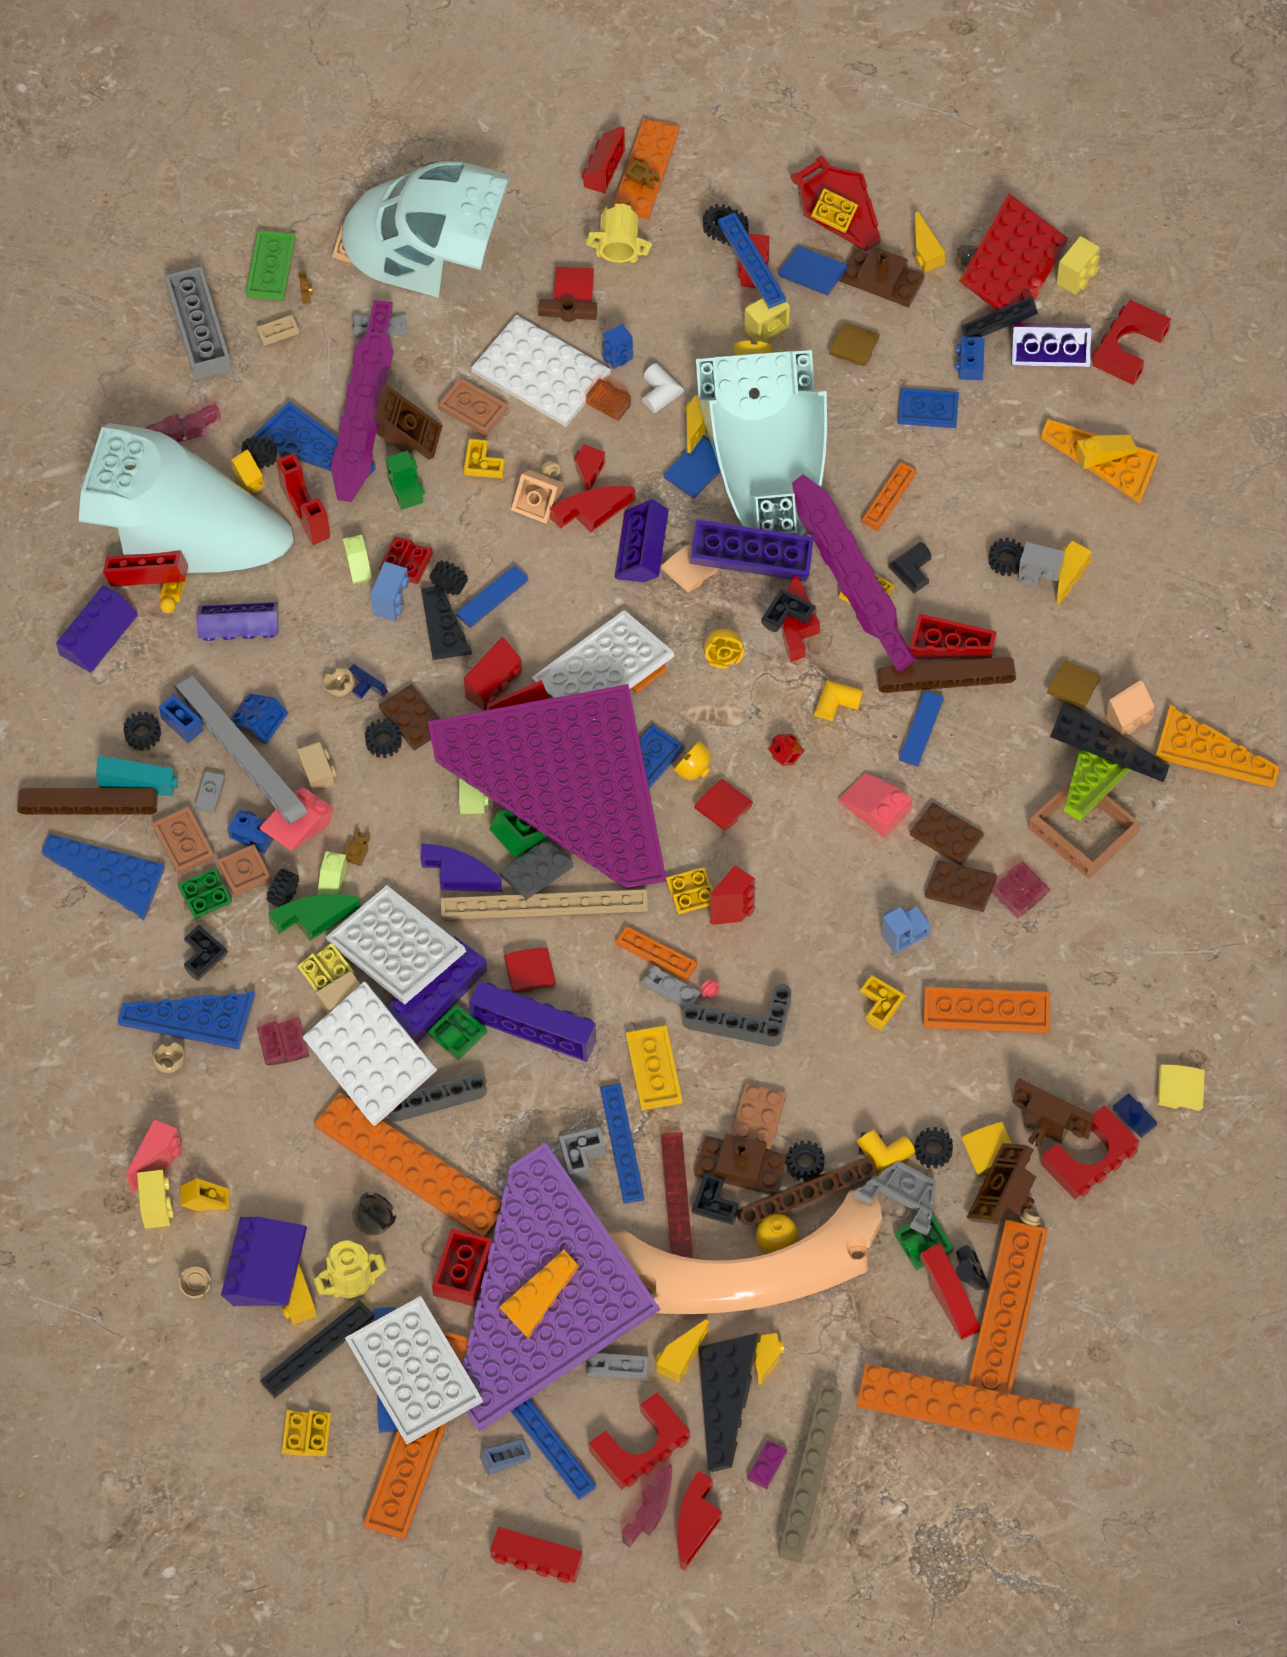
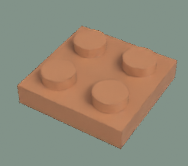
(244, 870)

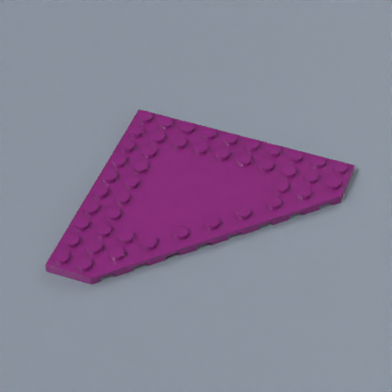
(566, 771)

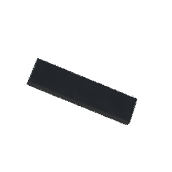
(1000, 318)

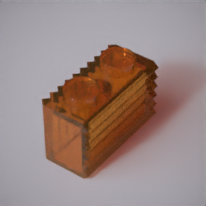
(608, 399)

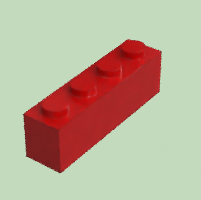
(145, 569)
(536, 1555)

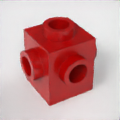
(785, 749)

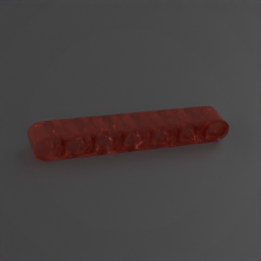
(676, 1194)

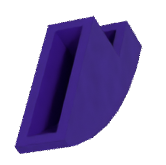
(459, 870)

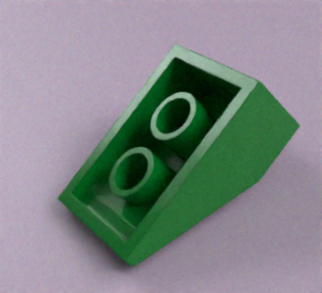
(515, 833)

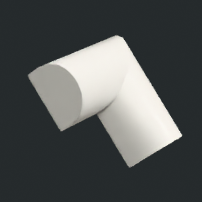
(664, 390)

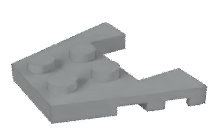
(905, 1187)

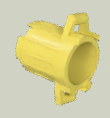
(618, 236)
(349, 1271)

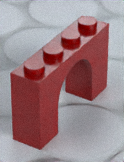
(1131, 319)
(309, 512)
(1079, 1177)
(627, 1467)

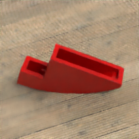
(592, 506)
(796, 631)
(949, 1291)
(696, 1519)

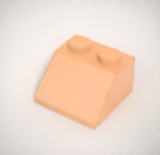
(537, 495)
(1130, 709)

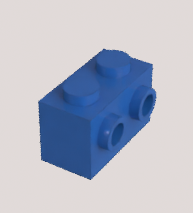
(617, 346)
(971, 358)
(180, 718)
(246, 830)

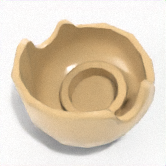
(339, 683)
(168, 1058)
(194, 1282)

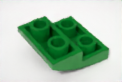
(204, 893)

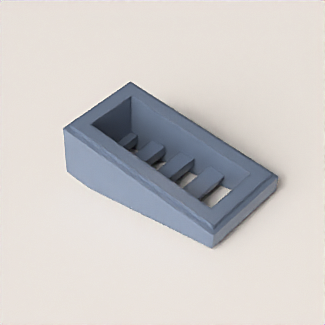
(507, 1462)

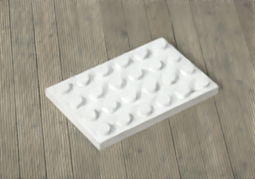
(540, 370)
(609, 657)
(396, 944)
(369, 1053)
(413, 1370)

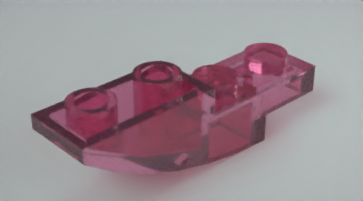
(188, 427)
(655, 1499)

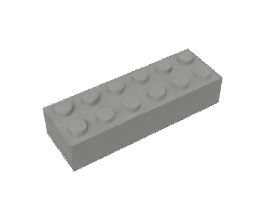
(198, 323)

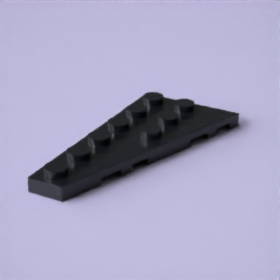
(1093, 736)
(725, 1390)

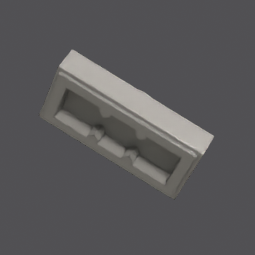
(210, 792)

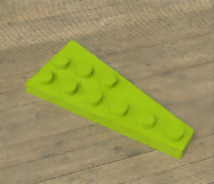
(1090, 783)

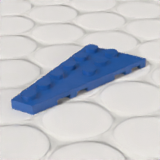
(301, 435)
(112, 873)
(197, 1018)

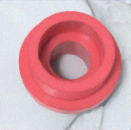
(710, 988)

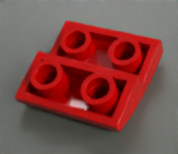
(574, 283)
(410, 556)
(723, 804)
(529, 970)

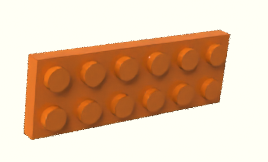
(654, 149)
(987, 1010)

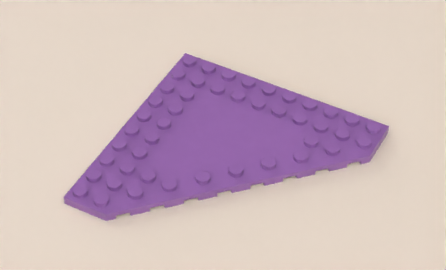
(600, 1303)

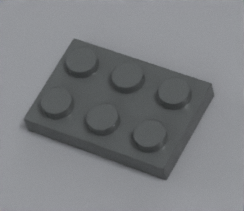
(536, 869)

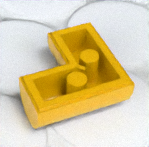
(479, 465)
(835, 695)
(886, 998)
(884, 1155)

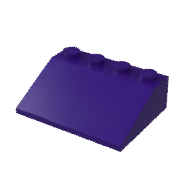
(263, 1262)

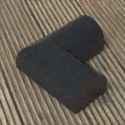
(907, 567)
(787, 605)
(208, 952)
(710, 1205)
(970, 1269)

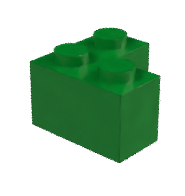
(403, 480)

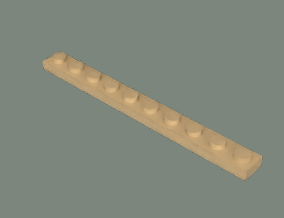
(544, 904)

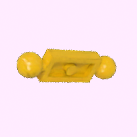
(170, 594)

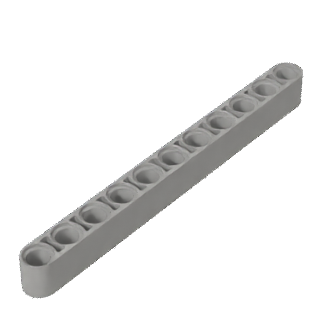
(241, 750)

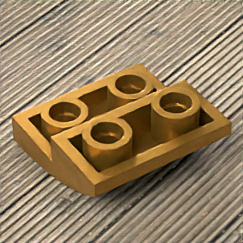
(854, 344)
(1073, 684)

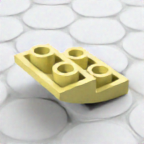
(325, 967)
(1181, 1087)

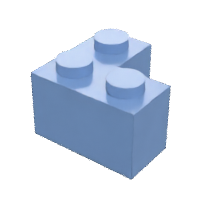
(387, 591)
(904, 928)

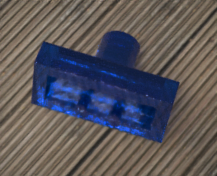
(366, 682)
(1135, 1115)

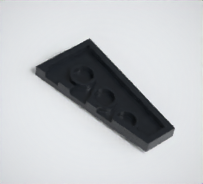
(443, 628)

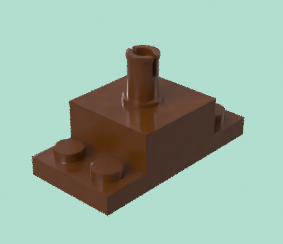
(883, 275)
(406, 424)
(1050, 1115)
(742, 1163)
(1005, 1185)

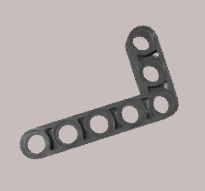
(742, 1021)
(447, 1098)

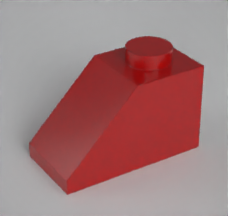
(589, 465)

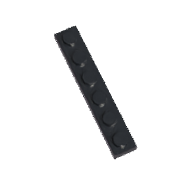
(316, 1349)

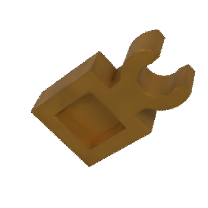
(641, 173)
(306, 289)
(357, 850)

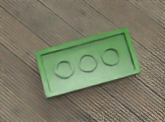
(270, 265)

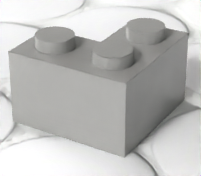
(1040, 562)
(578, 1149)

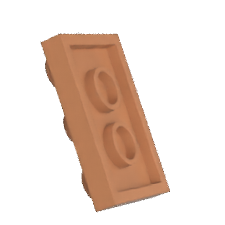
(473, 406)
(183, 840)
(759, 1114)

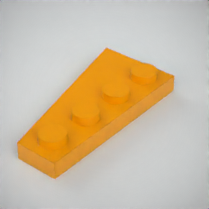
(532, 1300)

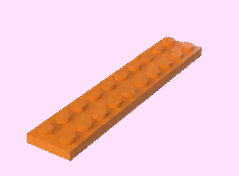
(411, 1166)
(1008, 1307)
(968, 1407)
(407, 1472)

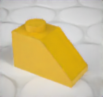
(247, 472)
(204, 1196)
(768, 1356)

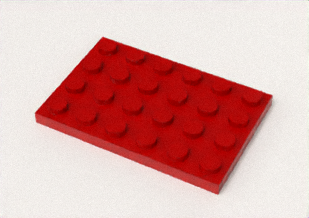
(1013, 256)

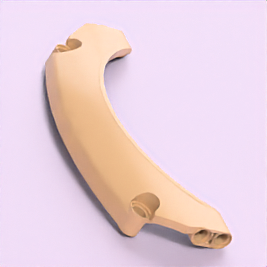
(804, 1268)

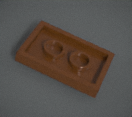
(411, 715)
(946, 834)
(960, 885)

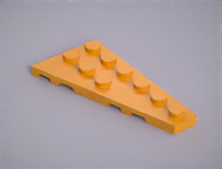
(1127, 474)
(1205, 749)

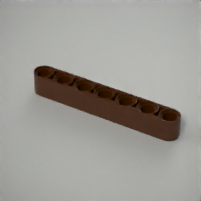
(947, 675)
(87, 801)
(815, 1185)

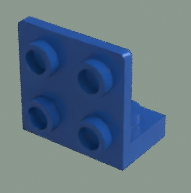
(260, 715)

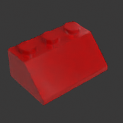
(604, 160)
(492, 674)
(528, 694)
(733, 898)

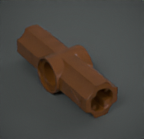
(577, 310)

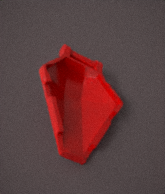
(847, 184)

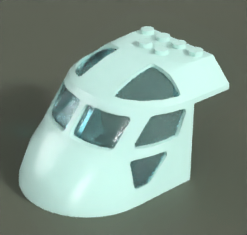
(421, 219)

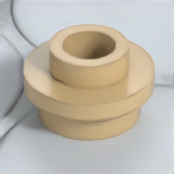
(551, 469)
(1030, 1217)

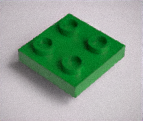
(457, 1032)
(915, 1242)

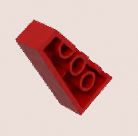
(950, 640)

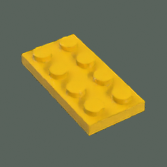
(654, 1068)

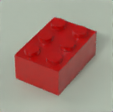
(462, 1267)

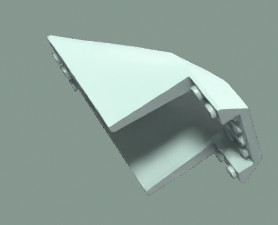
(765, 439)
(177, 504)

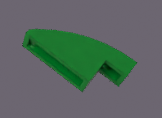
(314, 913)

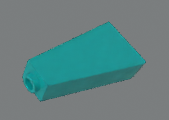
(130, 774)

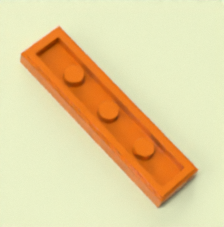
(889, 496)
(656, 953)

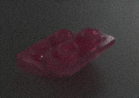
(1020, 890)
(282, 1041)

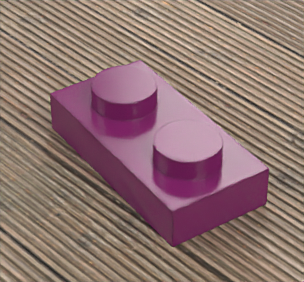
(767, 1464)

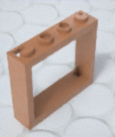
(1066, 849)

